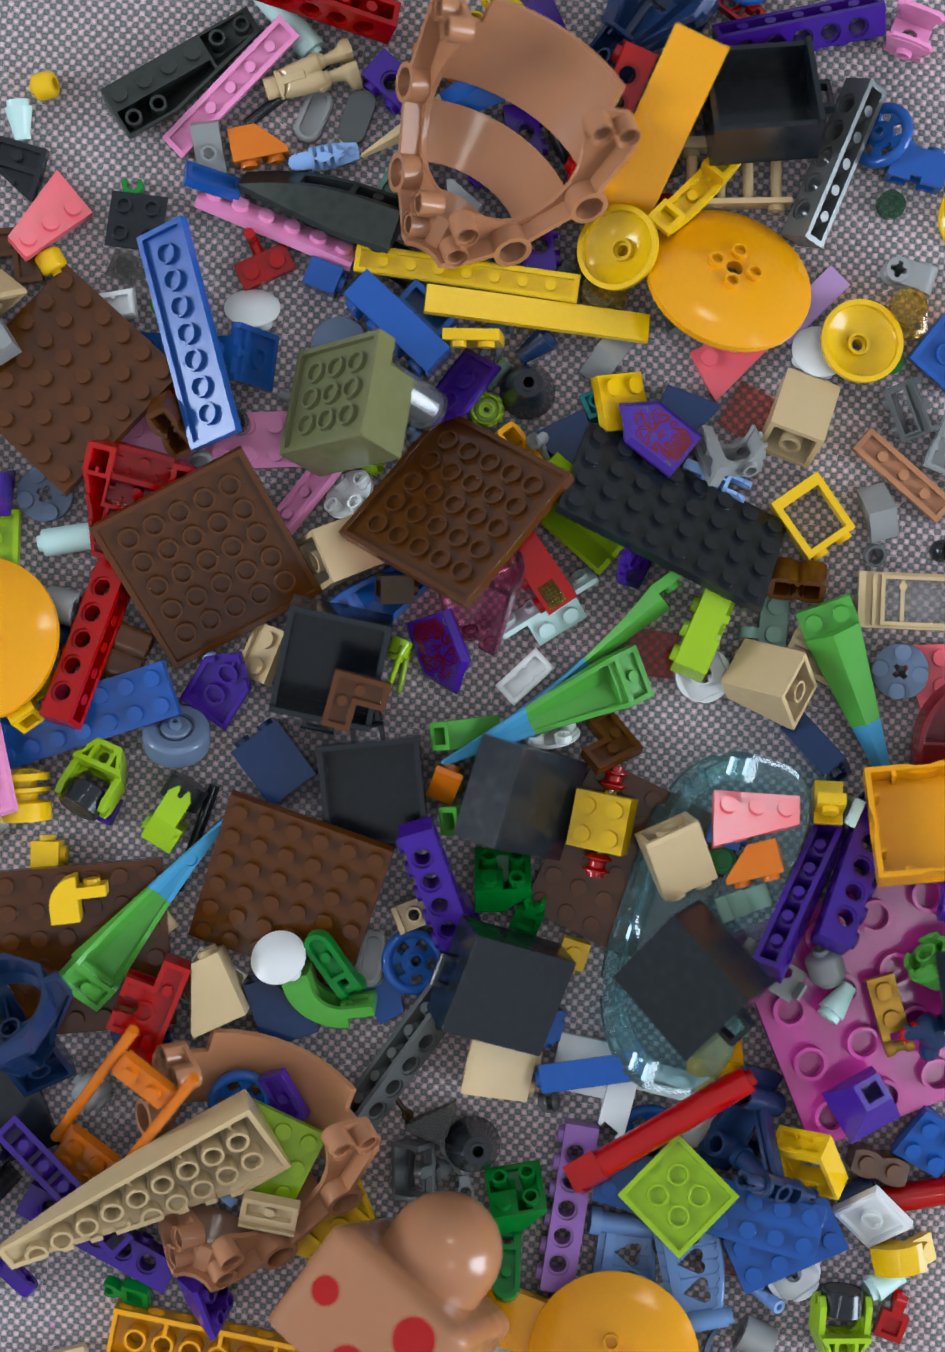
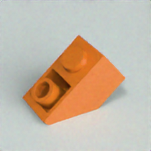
(255, 146)
(445, 783)
(757, 861)

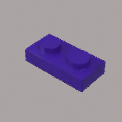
(283, 1093)

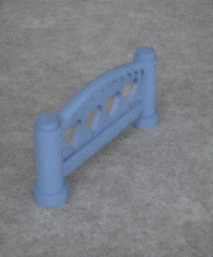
(618, 1231)
(678, 1279)

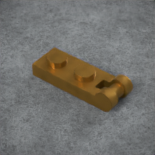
(888, 1012)

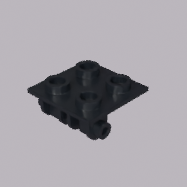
(133, 216)

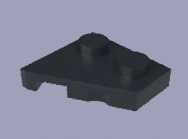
(23, 165)

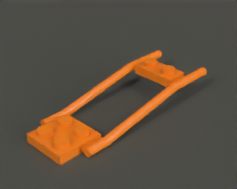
(83, 1152)

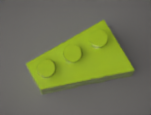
(701, 635)

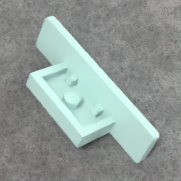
(547, 627)

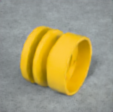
(27, 796)

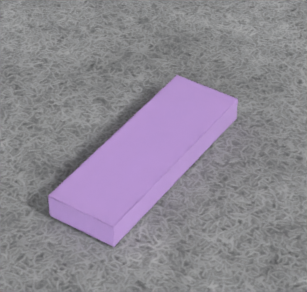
(823, 294)

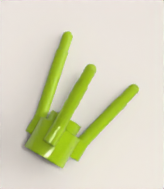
(400, 653)

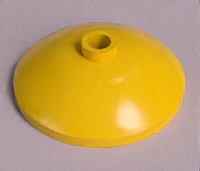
(604, 240)
(875, 333)

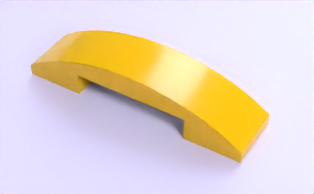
(691, 197)

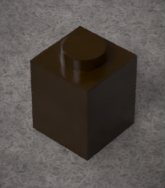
(395, 588)

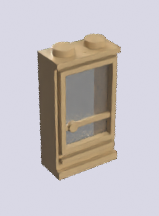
(900, 600)

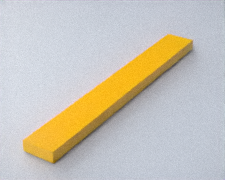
(476, 276)
(536, 313)

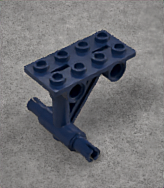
(730, 1143)

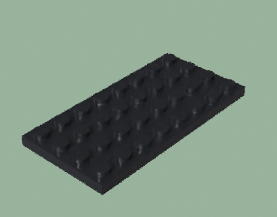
(673, 519)

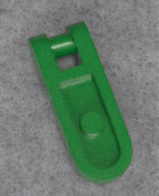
(333, 964)
(507, 1283)

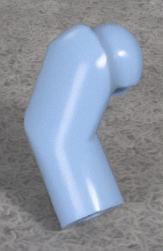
(769, 1300)

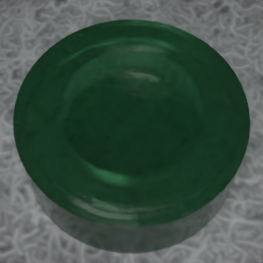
(890, 204)

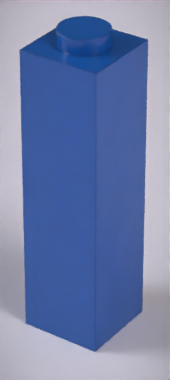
(580, 1074)

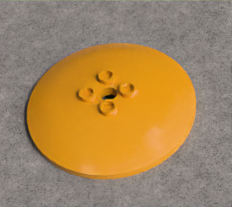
(725, 308)
(26, 636)
(612, 1315)

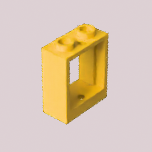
(840, 536)
(812, 1147)

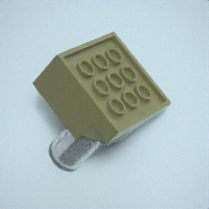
(355, 405)

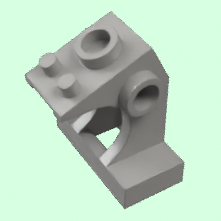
(737, 459)

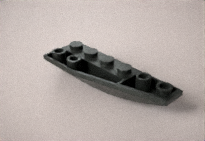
(178, 75)
(330, 204)

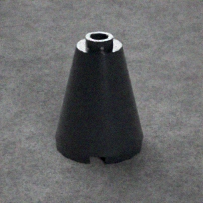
(523, 401)
(467, 1134)

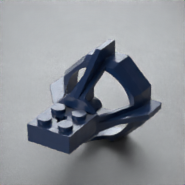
(646, 26)
(30, 1048)

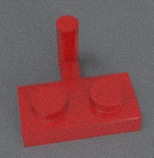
(264, 265)

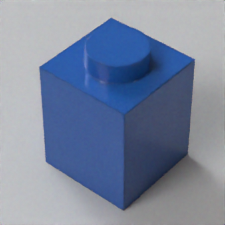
(325, 277)

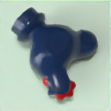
(929, 1031)

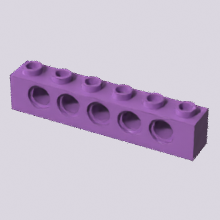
(552, 1276)

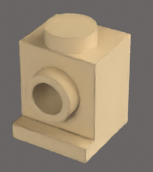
(401, 915)

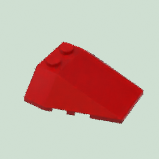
(121, 475)

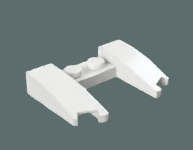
(618, 1105)

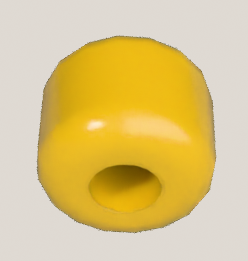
(44, 85)
(51, 261)

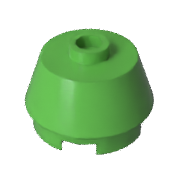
(922, 962)

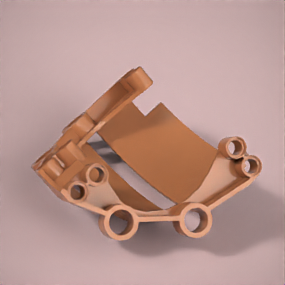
(542, 73)
(208, 1239)

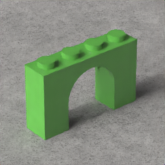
(455, 735)

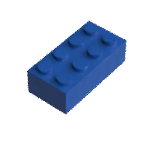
(383, 310)
(760, 1268)

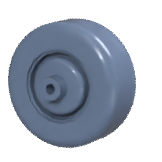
(178, 739)

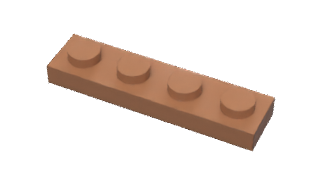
(901, 474)

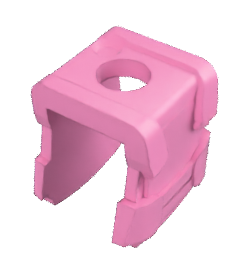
(919, 21)

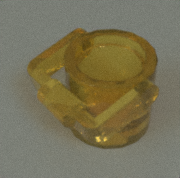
(598, 297)
(908, 308)

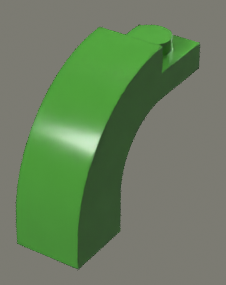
(323, 1005)

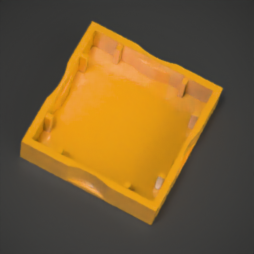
(906, 822)

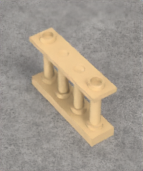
(775, 204)

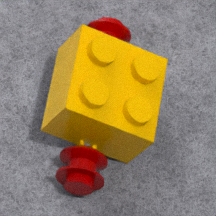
(602, 822)

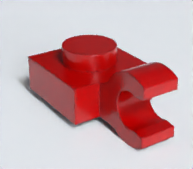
(891, 1320)

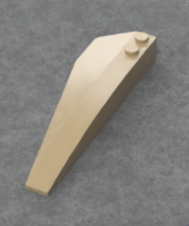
(193, 1164)

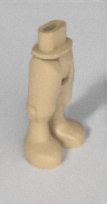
(307, 77)

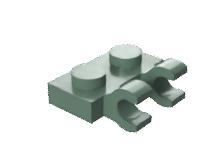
(771, 623)

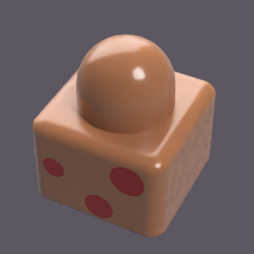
(401, 1283)

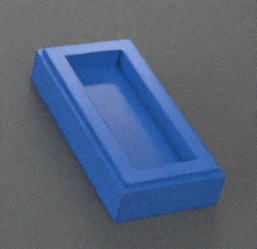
(211, 181)

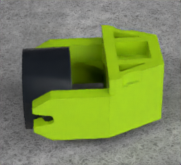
(103, 762)
(166, 824)
(840, 1302)

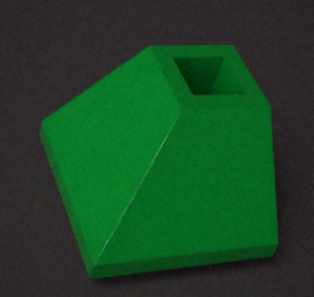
(500, 879)
(516, 1195)

